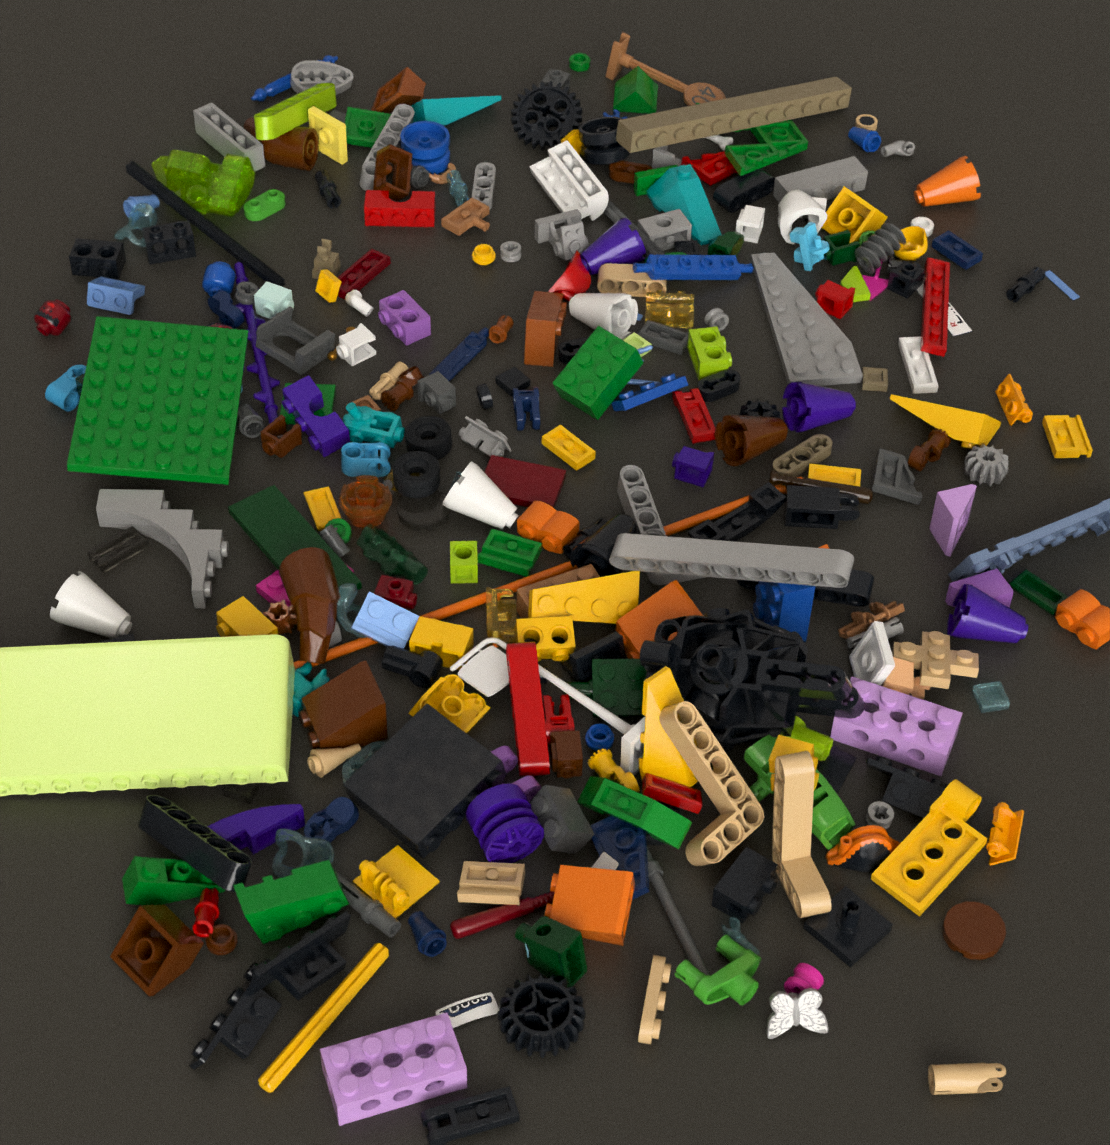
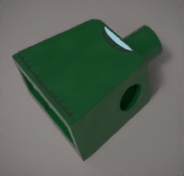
(554, 949)

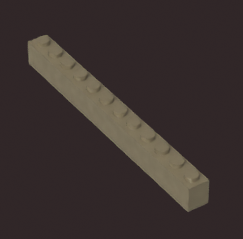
(732, 114)

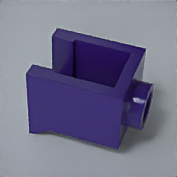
(693, 466)

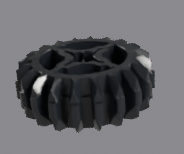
(529, 1028)

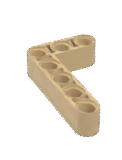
(714, 783)
(793, 835)

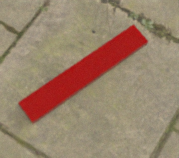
(935, 307)

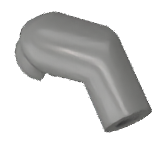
(899, 148)

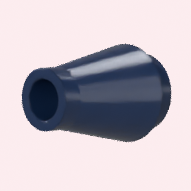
(427, 935)

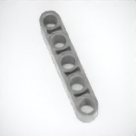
(399, 119)

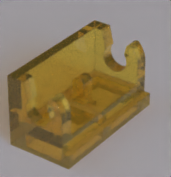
(500, 615)

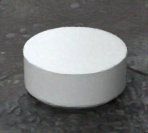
(924, 223)

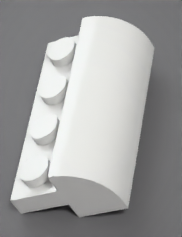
(570, 182)

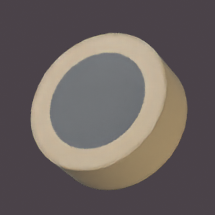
(866, 122)

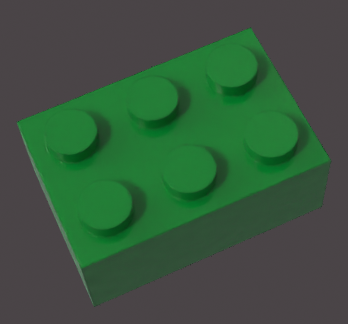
(598, 372)

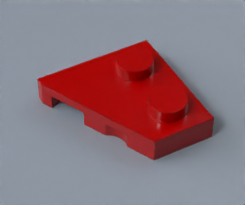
(711, 167)

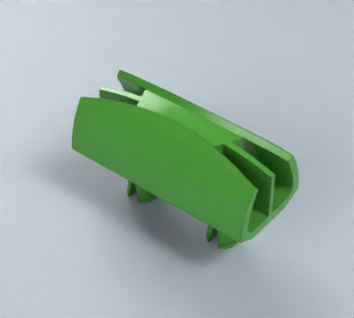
(830, 815)

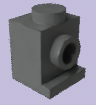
(437, 392)

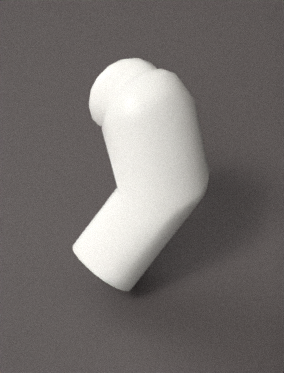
(355, 300)

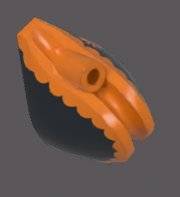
(862, 849)

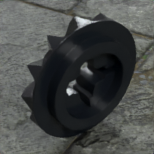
(765, 408)

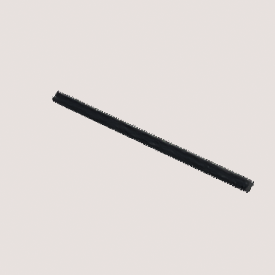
(204, 224)

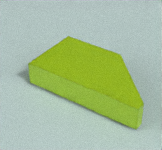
(855, 280)

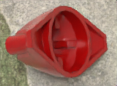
(573, 280)

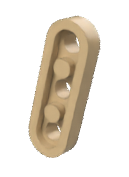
(654, 1000)

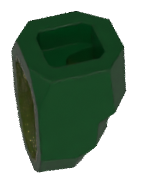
(726, 244)

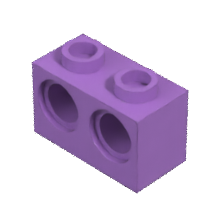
(404, 317)

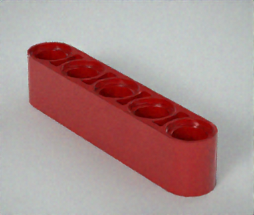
(527, 709)

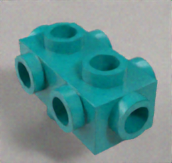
(373, 425)

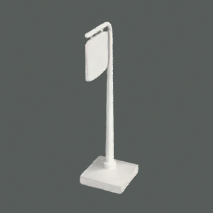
(489, 675)

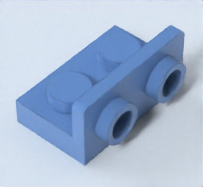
(113, 294)

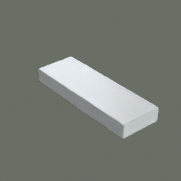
(917, 366)

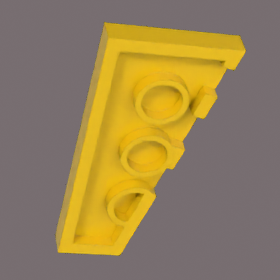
(588, 600)

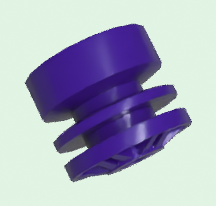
(504, 823)

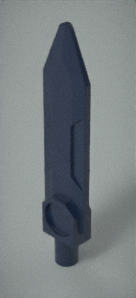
(462, 354)

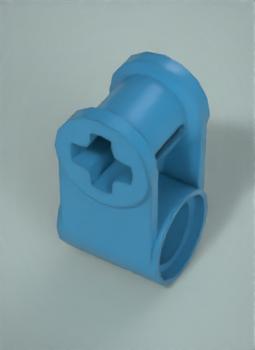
(64, 390)
(363, 459)

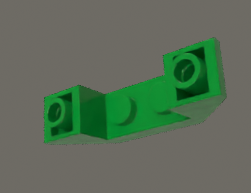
(636, 809)

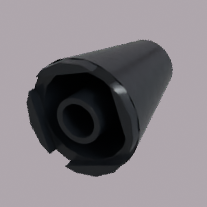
(599, 545)

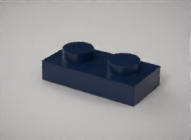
(957, 250)

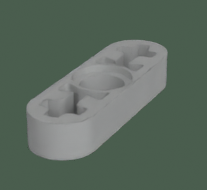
(480, 180)

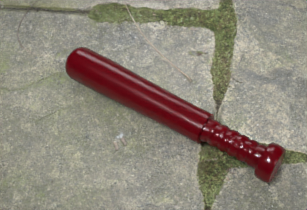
(492, 917)

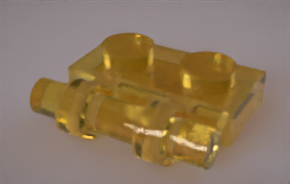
(670, 315)

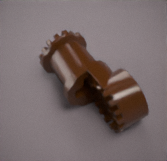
(402, 389)
(929, 450)

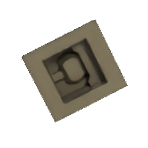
(326, 259)

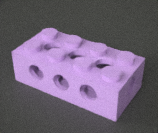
(900, 728)
(393, 1068)

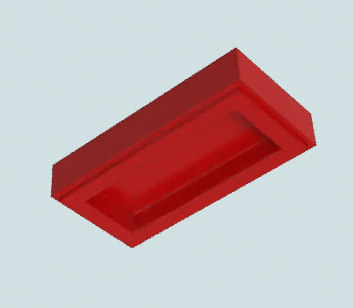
(672, 793)

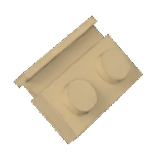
(491, 883)

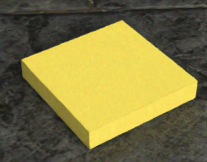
(330, 134)

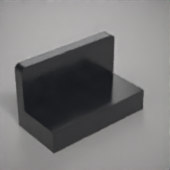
(580, 662)

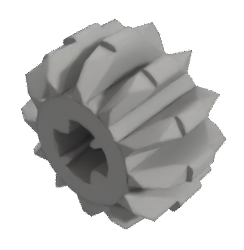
(986, 465)

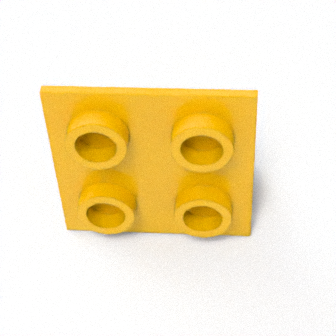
(395, 881)

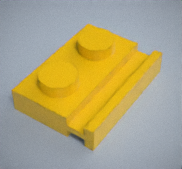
(1066, 436)

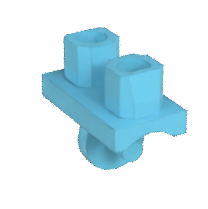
(811, 246)

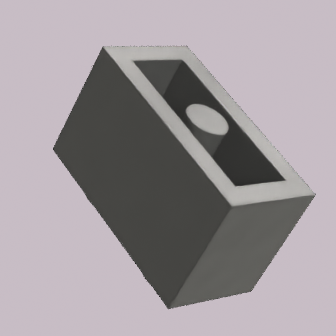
(562, 819)

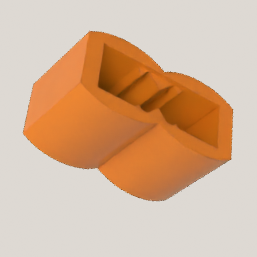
(547, 526)
(1086, 617)

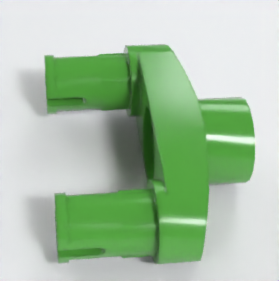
(731, 981)

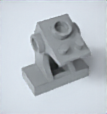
(565, 239)

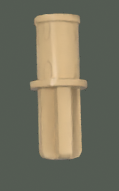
(387, 380)

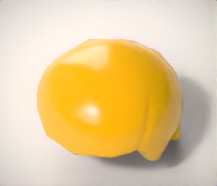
(915, 244)

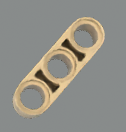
(622, 279)

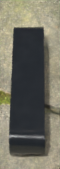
(855, 593)
(194, 842)

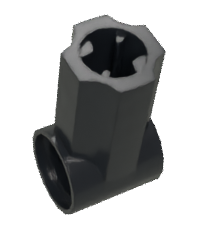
(419, 668)

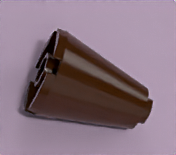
(748, 436)

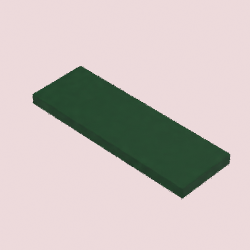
(282, 530)

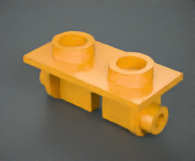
(1012, 401)
(1005, 835)

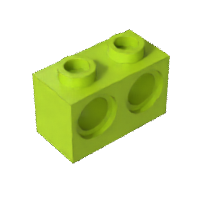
(708, 351)

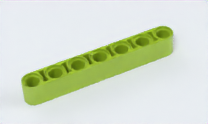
(293, 111)

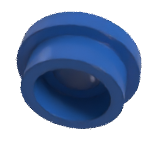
(597, 732)

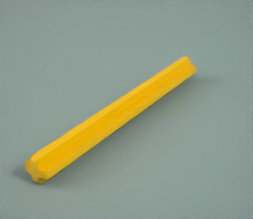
(323, 1018)

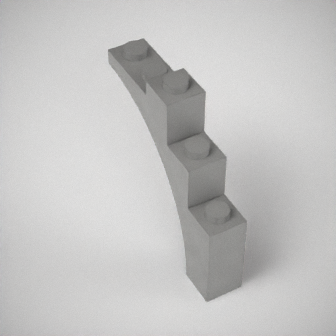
(175, 528)

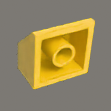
(852, 214)

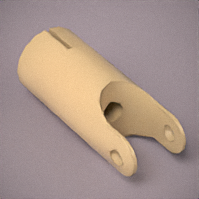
(965, 1078)

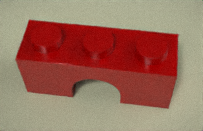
(415, 212)

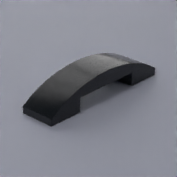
(744, 519)

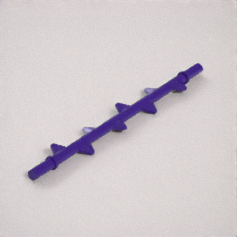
(259, 365)

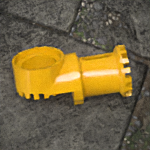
(606, 768)

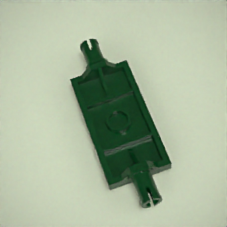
(617, 686)

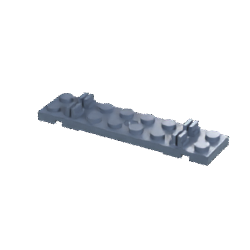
(1011, 550)

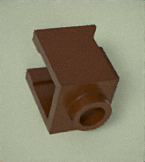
(279, 441)
(566, 753)

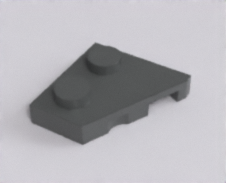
(894, 478)

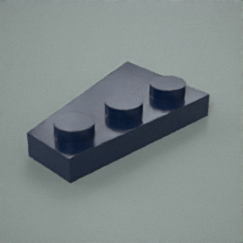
(626, 846)

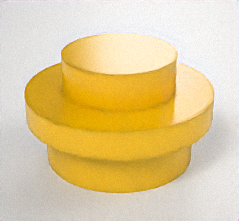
(483, 254)

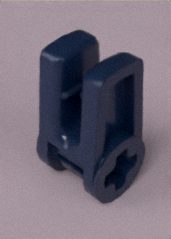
(526, 402)

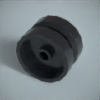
(600, 141)

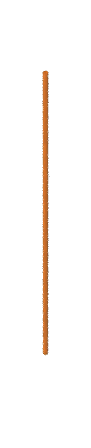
(480, 599)

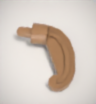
(442, 179)

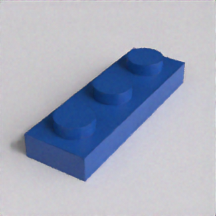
(649, 392)

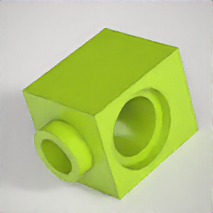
(463, 562)

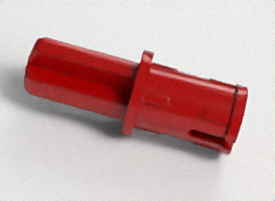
(206, 913)

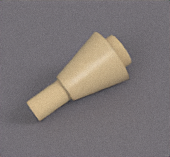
(325, 760)

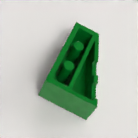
(292, 900)

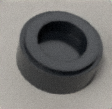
(484, 396)

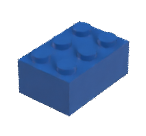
(785, 606)

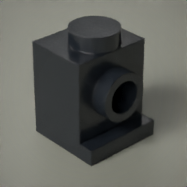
(907, 272)

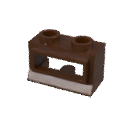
(401, 173)

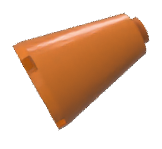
(949, 185)

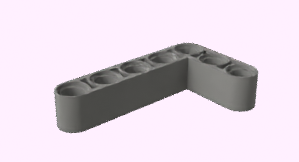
(639, 505)

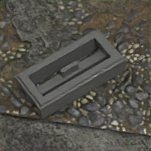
(664, 337)

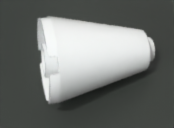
(608, 310)
(480, 499)
(89, 608)

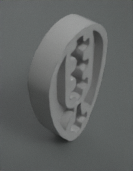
(316, 70)

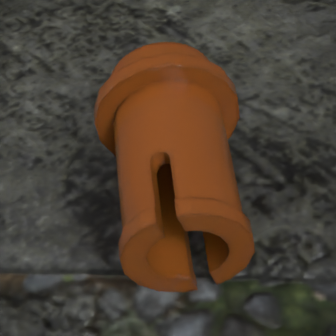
(499, 332)

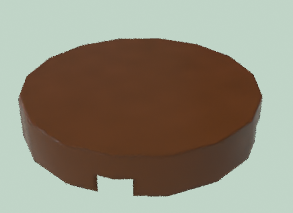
(974, 930)

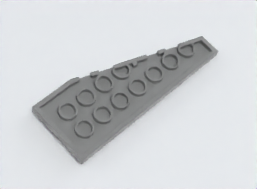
(805, 336)

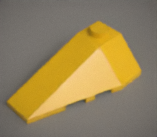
(960, 424)
(659, 753)

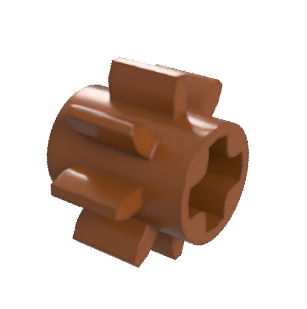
(281, 616)

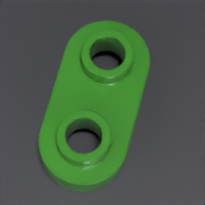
(264, 205)

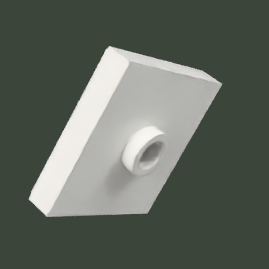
(873, 656)

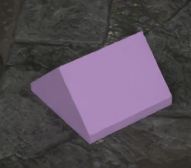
(951, 516)

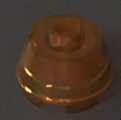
(365, 501)

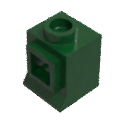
(840, 249)

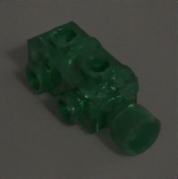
(391, 555)

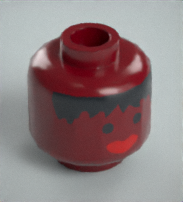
(52, 317)

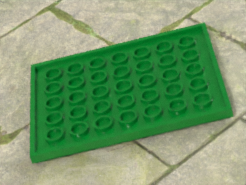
(159, 401)

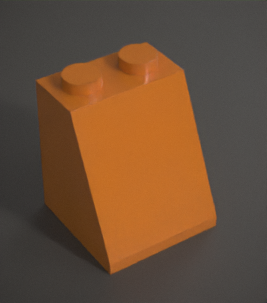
(643, 620)
(592, 901)

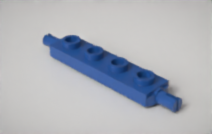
(692, 267)

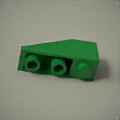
(163, 881)

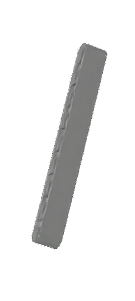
(732, 560)

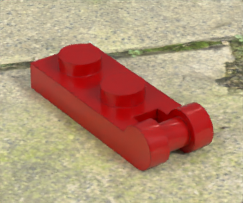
(694, 415)

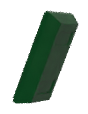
(1038, 591)

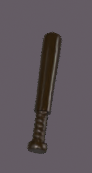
(864, 494)

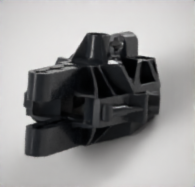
(766, 674)

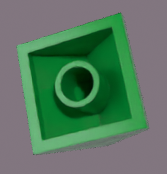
(636, 93)

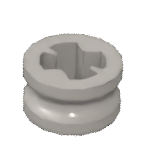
(510, 251)
(717, 318)
(883, 808)

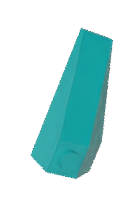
(450, 109)
(682, 190)

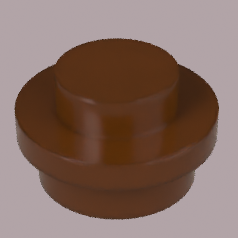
(222, 940)

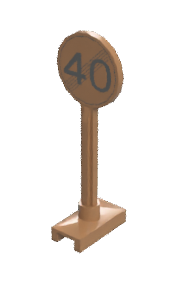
(692, 93)

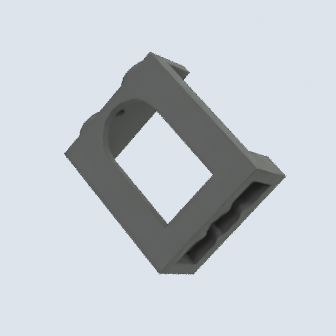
(314, 349)

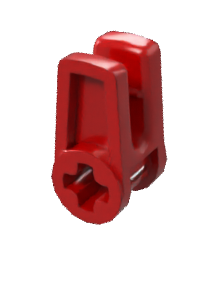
(560, 722)

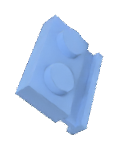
(384, 621)

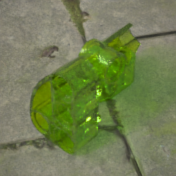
(205, 184)

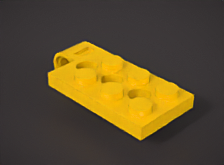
(947, 812)

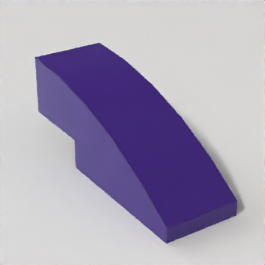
(259, 826)

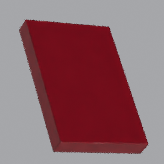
(526, 481)

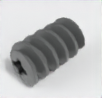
(879, 246)

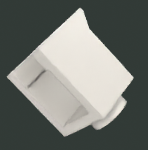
(751, 223)
(354, 345)

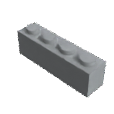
(227, 135)
(824, 180)

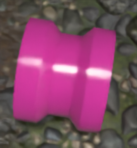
(804, 977)

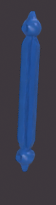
(282, 83)

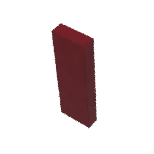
(362, 271)

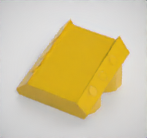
(453, 702)

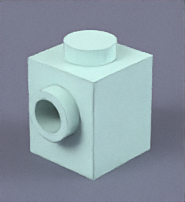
(272, 299)

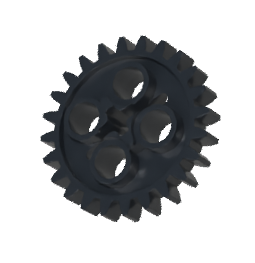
(545, 115)

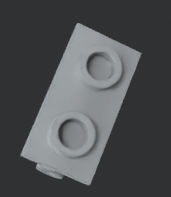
(478, 431)

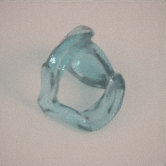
(141, 216)
(348, 593)
(313, 849)

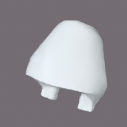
(794, 205)

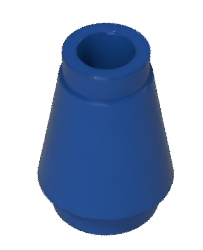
(864, 138)

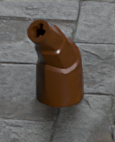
(293, 149)
(314, 596)

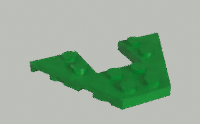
(776, 143)

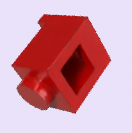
(835, 298)

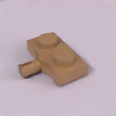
(467, 216)

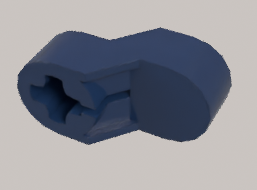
(222, 306)
(333, 820)

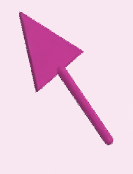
(875, 284)

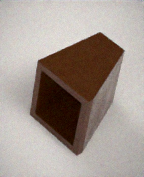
(345, 711)

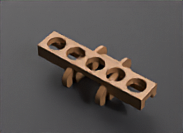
(863, 620)

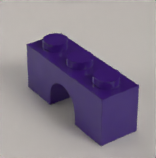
(324, 432)

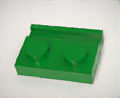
(509, 552)

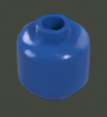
(218, 277)

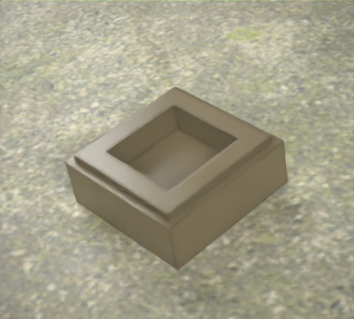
(874, 379)

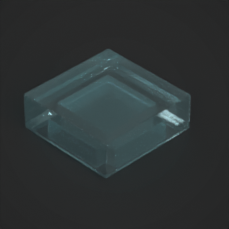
(991, 697)

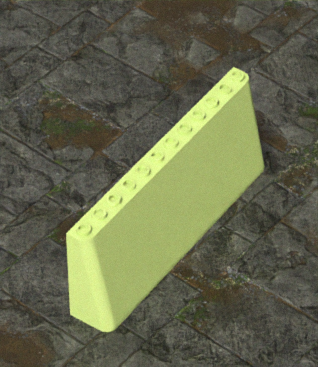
(145, 714)

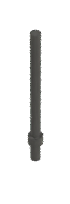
(655, 877)

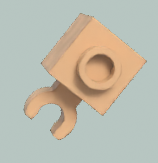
(903, 679)

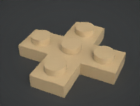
(937, 660)

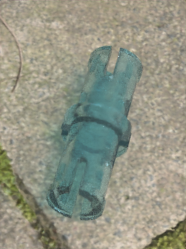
(457, 187)

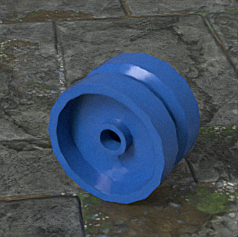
(428, 144)

